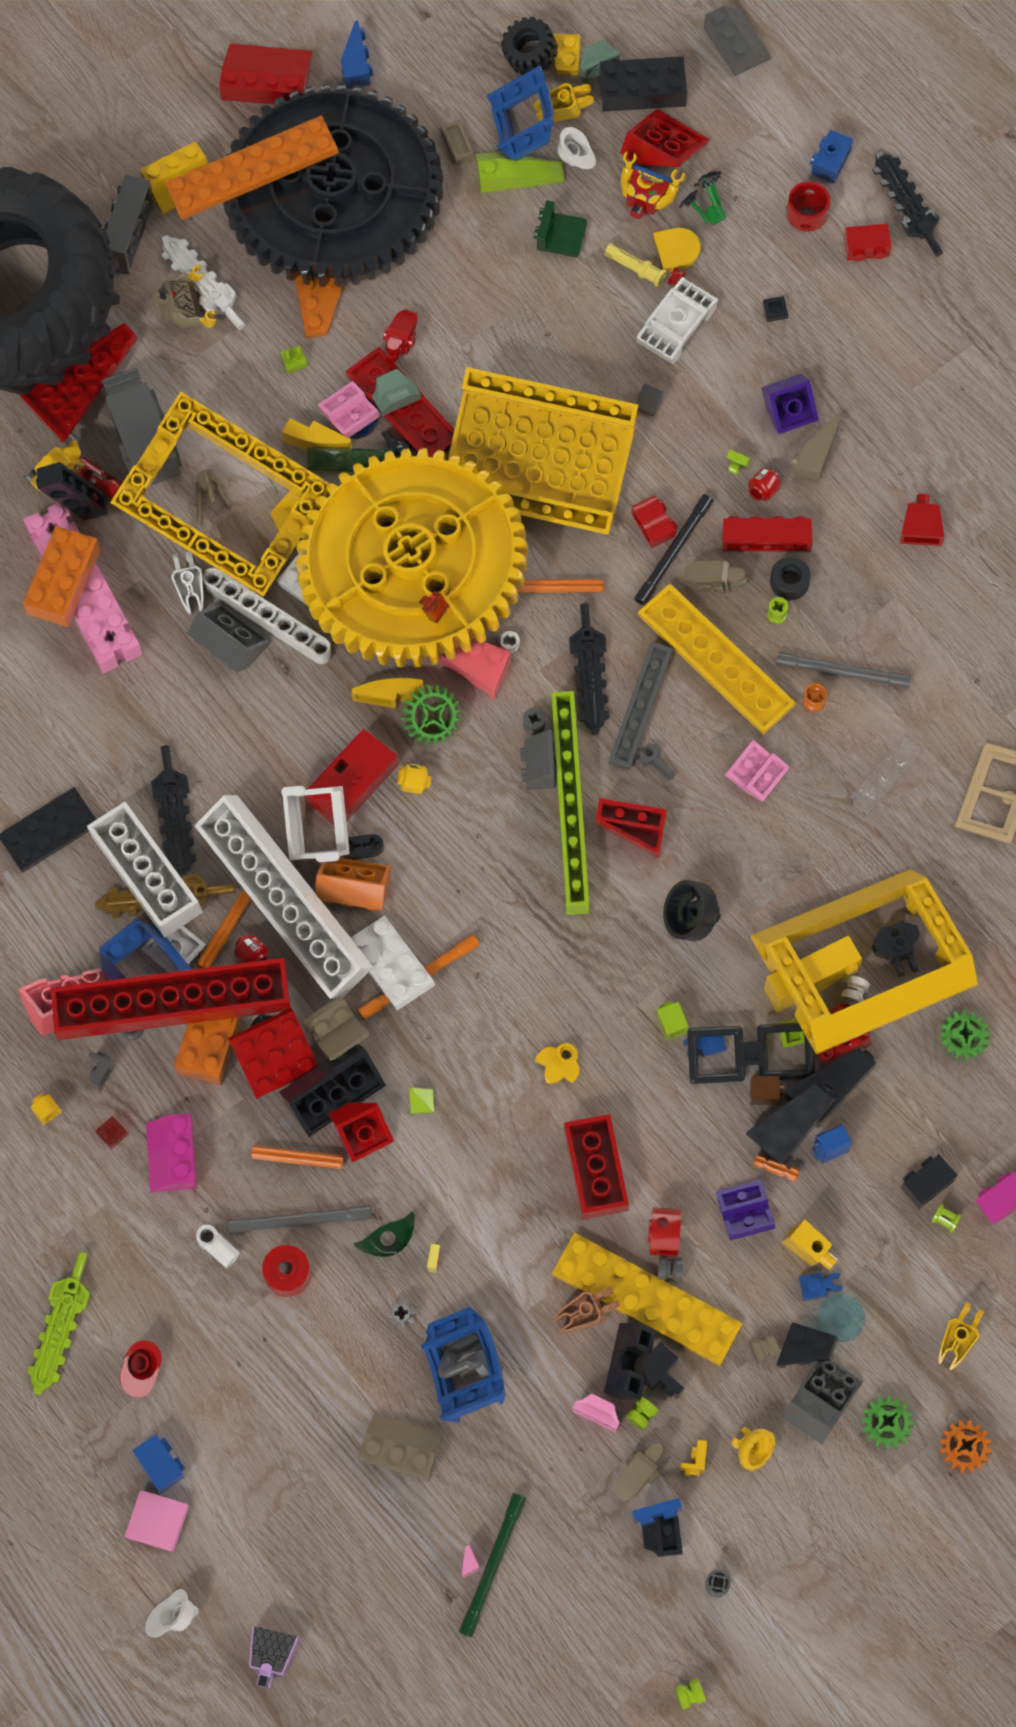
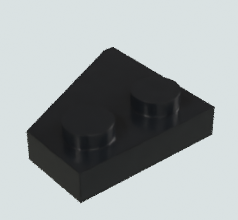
(806, 1346)

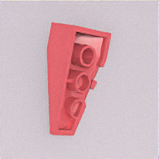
(38, 1000)

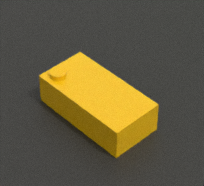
(824, 968)

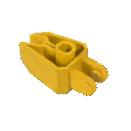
(566, 102)
(963, 1333)

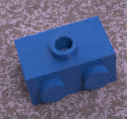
(831, 156)

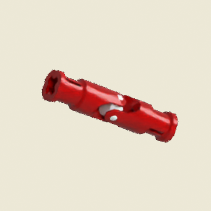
(101, 479)

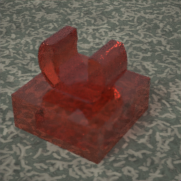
(434, 606)
(111, 1132)

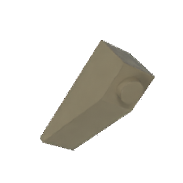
(814, 453)

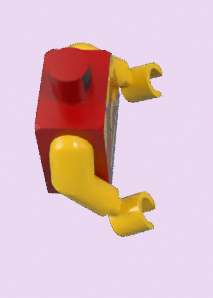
(646, 189)

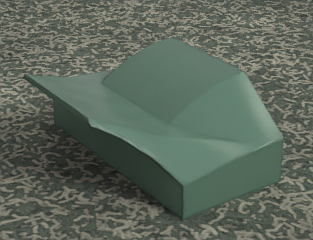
(593, 55)
(394, 392)

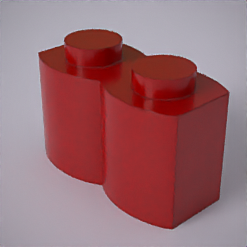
(653, 521)

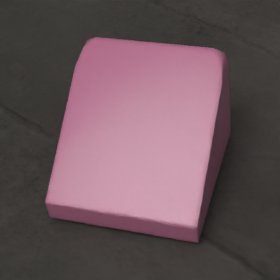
(469, 1563)

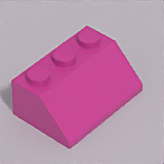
(171, 1153)

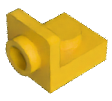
(699, 1456)

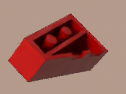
(633, 823)

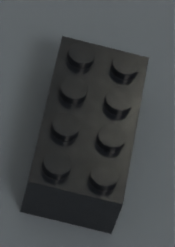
(643, 83)

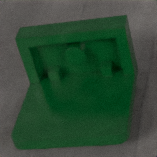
(559, 232)

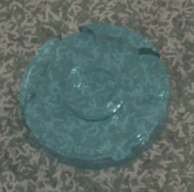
(841, 1317)

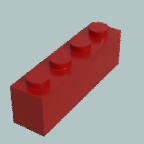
(766, 534)

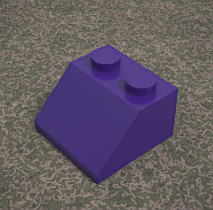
(790, 403)

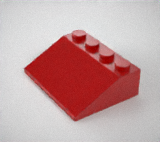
(263, 73)

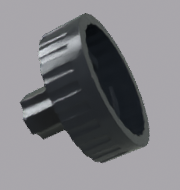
(701, 913)

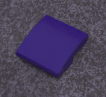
(745, 1210)

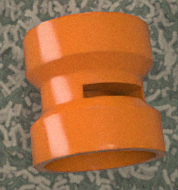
(816, 693)

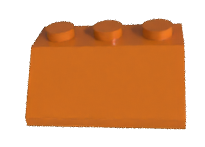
(353, 883)

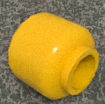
(413, 778)

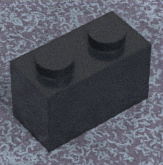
(928, 1181)

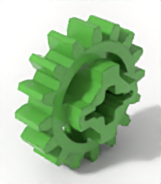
(974, 1035)
(893, 1430)

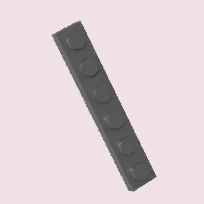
(640, 706)

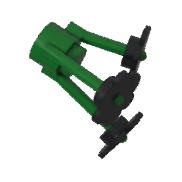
(715, 212)

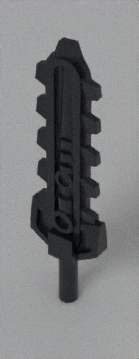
(917, 220)
(588, 647)
(170, 789)

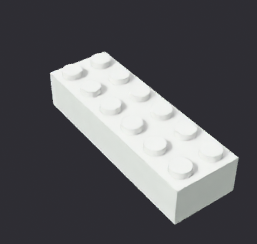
(144, 869)

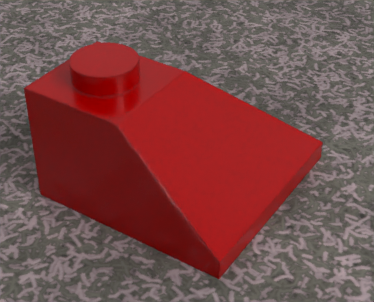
(361, 1129)

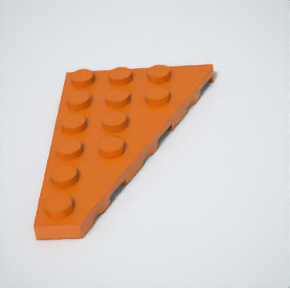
(317, 305)

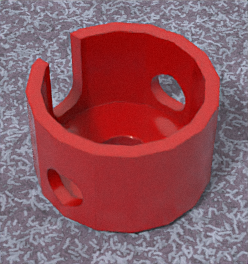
(817, 202)
(664, 1231)
(286, 1284)

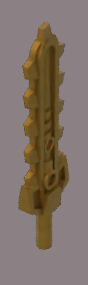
(124, 901)

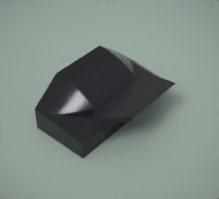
(663, 1537)

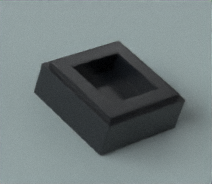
(775, 309)

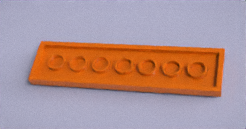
(251, 167)

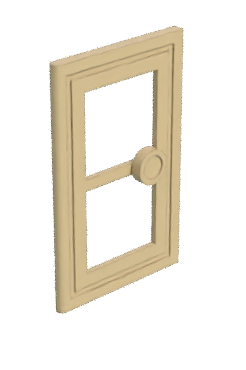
(976, 786)

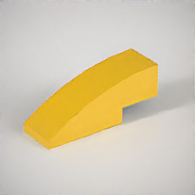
(313, 436)
(386, 691)

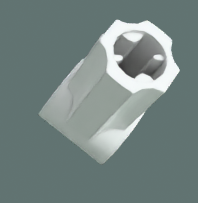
(218, 1247)

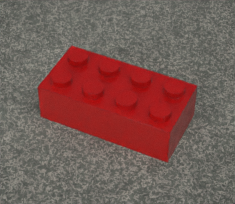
(596, 1166)

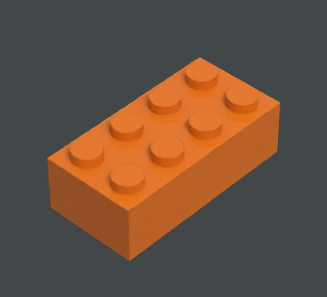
(61, 576)
(207, 1049)

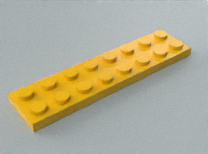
(716, 659)
(648, 1299)

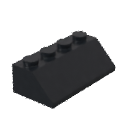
(331, 1086)

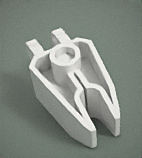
(188, 579)

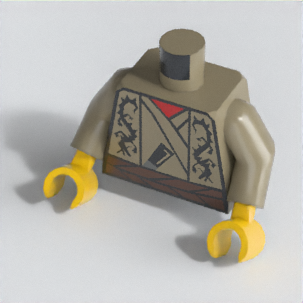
(180, 303)

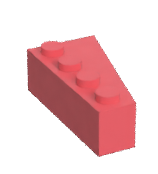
(482, 666)

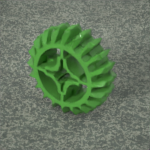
(445, 727)

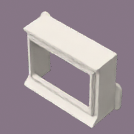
(295, 829)

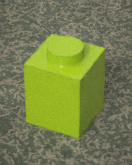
(672, 1020)

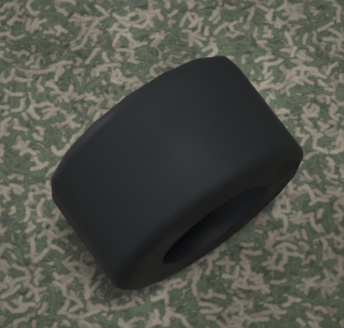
(794, 566)

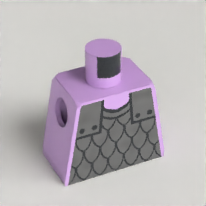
(271, 1654)

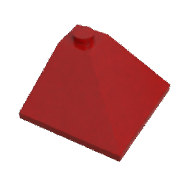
(662, 141)

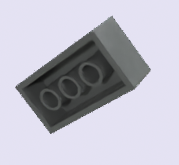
(129, 220)

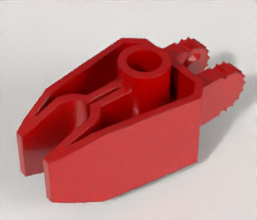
(400, 335)

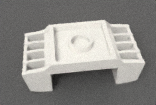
(676, 320)

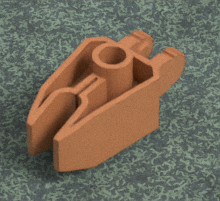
(585, 1311)

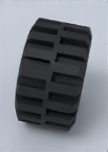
(522, 33)

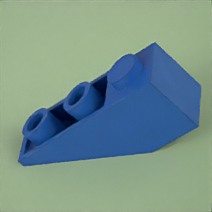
(353, 61)

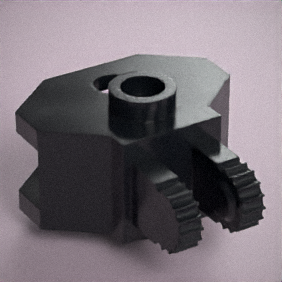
(897, 947)

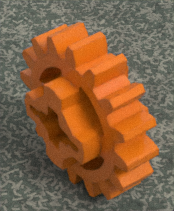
(971, 1455)

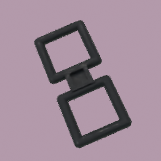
(747, 1053)

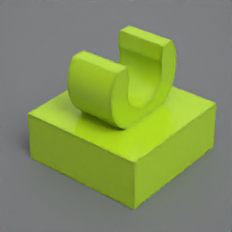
(293, 359)
(737, 461)

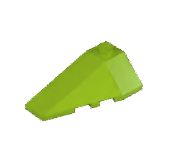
(500, 172)

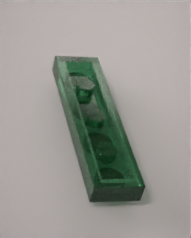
(341, 458)

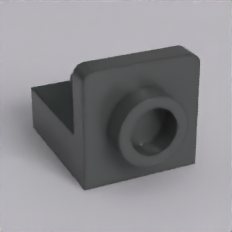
(100, 1073)

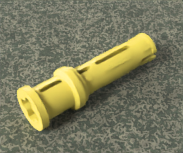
(643, 268)

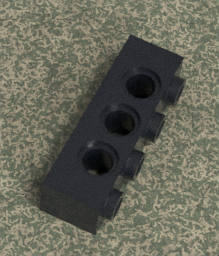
(71, 491)

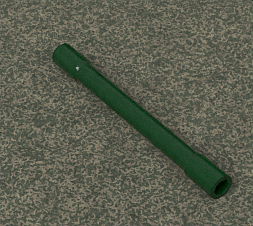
(473, 1614)

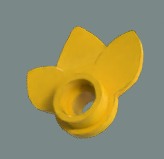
(557, 1066)

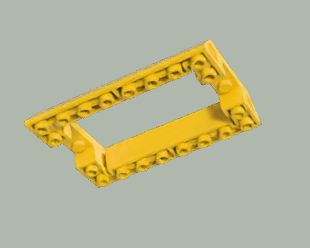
(190, 413)
(830, 1030)

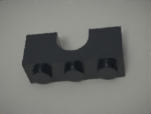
(630, 1343)

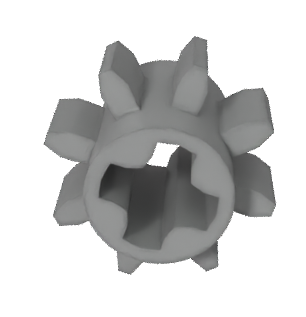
(407, 1318)

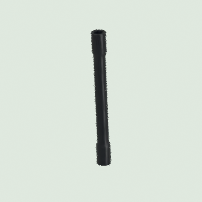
(697, 513)

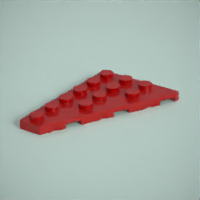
(65, 404)

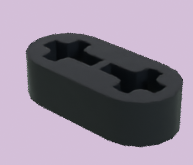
(365, 852)

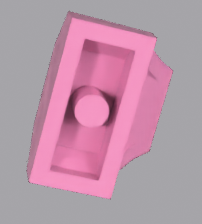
(598, 1411)

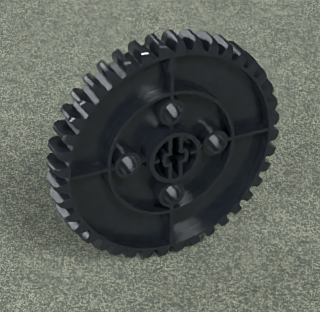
(365, 227)

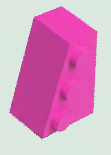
(999, 1200)

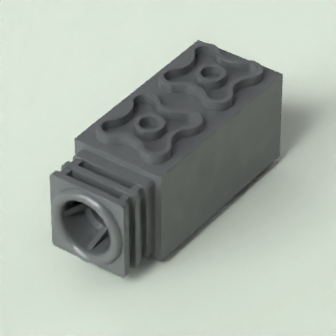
(136, 420)

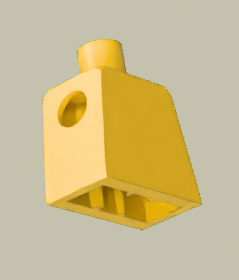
(802, 1238)

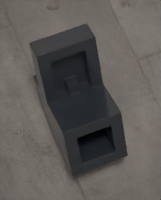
(656, 1371)

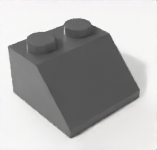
(539, 761)

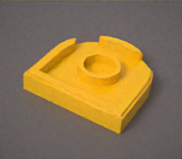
(677, 248)

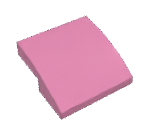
(348, 410)
(757, 771)
(157, 1521)

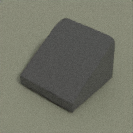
(649, 399)

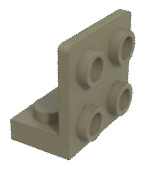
(335, 1028)

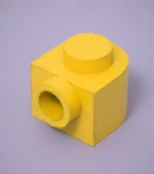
(45, 1108)

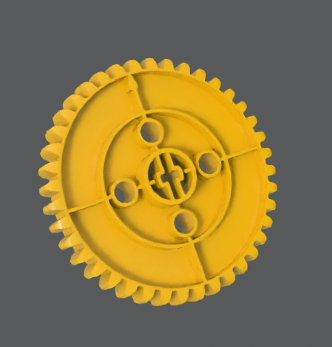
(423, 498)

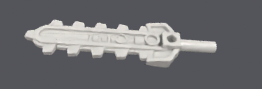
(214, 295)

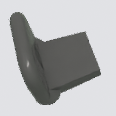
(471, 1343)

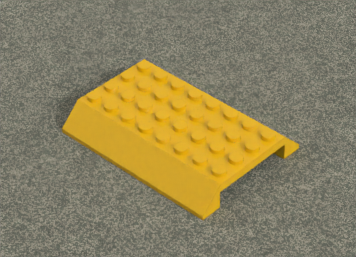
(547, 446)

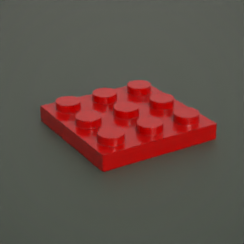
(273, 1053)

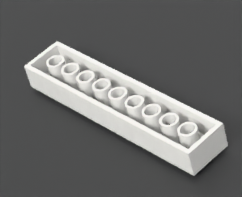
(283, 896)

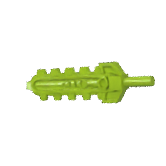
(68, 1299)

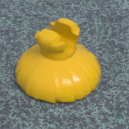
(754, 1448)

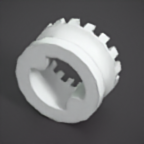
(511, 635)

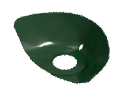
(401, 1229)

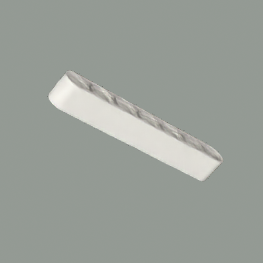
(272, 624)

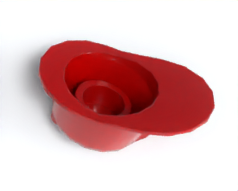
(140, 1368)

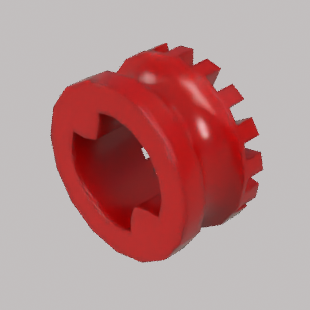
(676, 276)

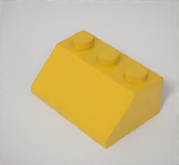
(170, 167)

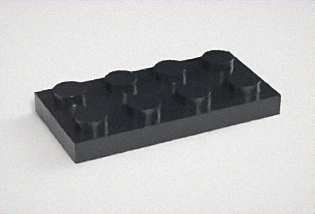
(47, 830)

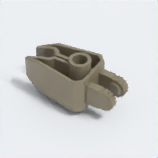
(714, 576)
(638, 1472)

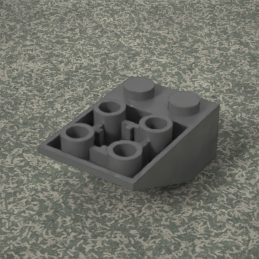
(822, 1400)

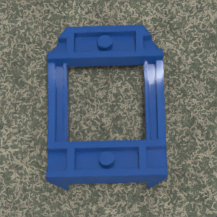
(509, 96)
(131, 938)
(474, 1396)

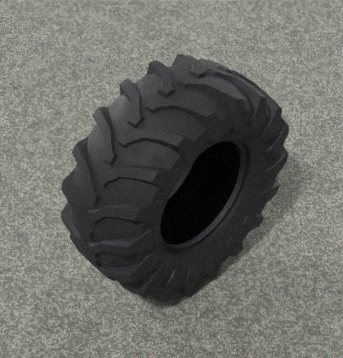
(78, 286)

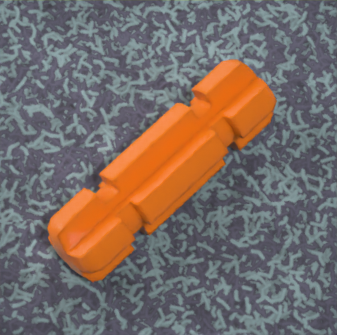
(776, 1168)

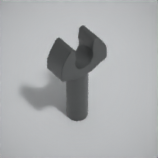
(656, 761)

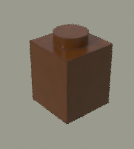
(766, 1090)

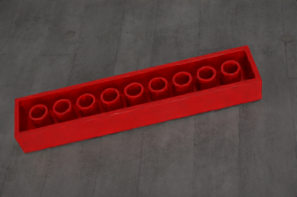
(170, 999)

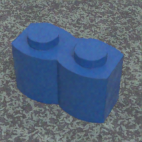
(831, 1144)

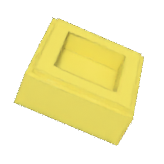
(433, 1259)

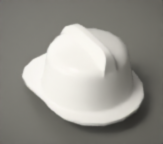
(575, 149)
(171, 1614)

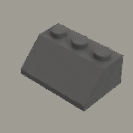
(735, 39)
(228, 636)

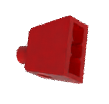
(922, 523)

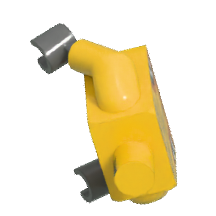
(68, 456)

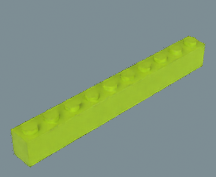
(570, 803)

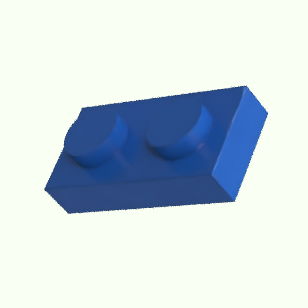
(667, 1509)

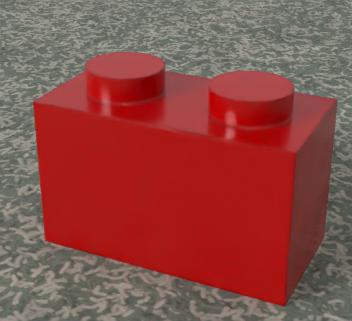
(867, 242)

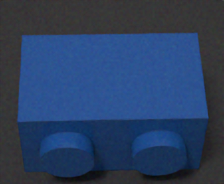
(159, 1464)

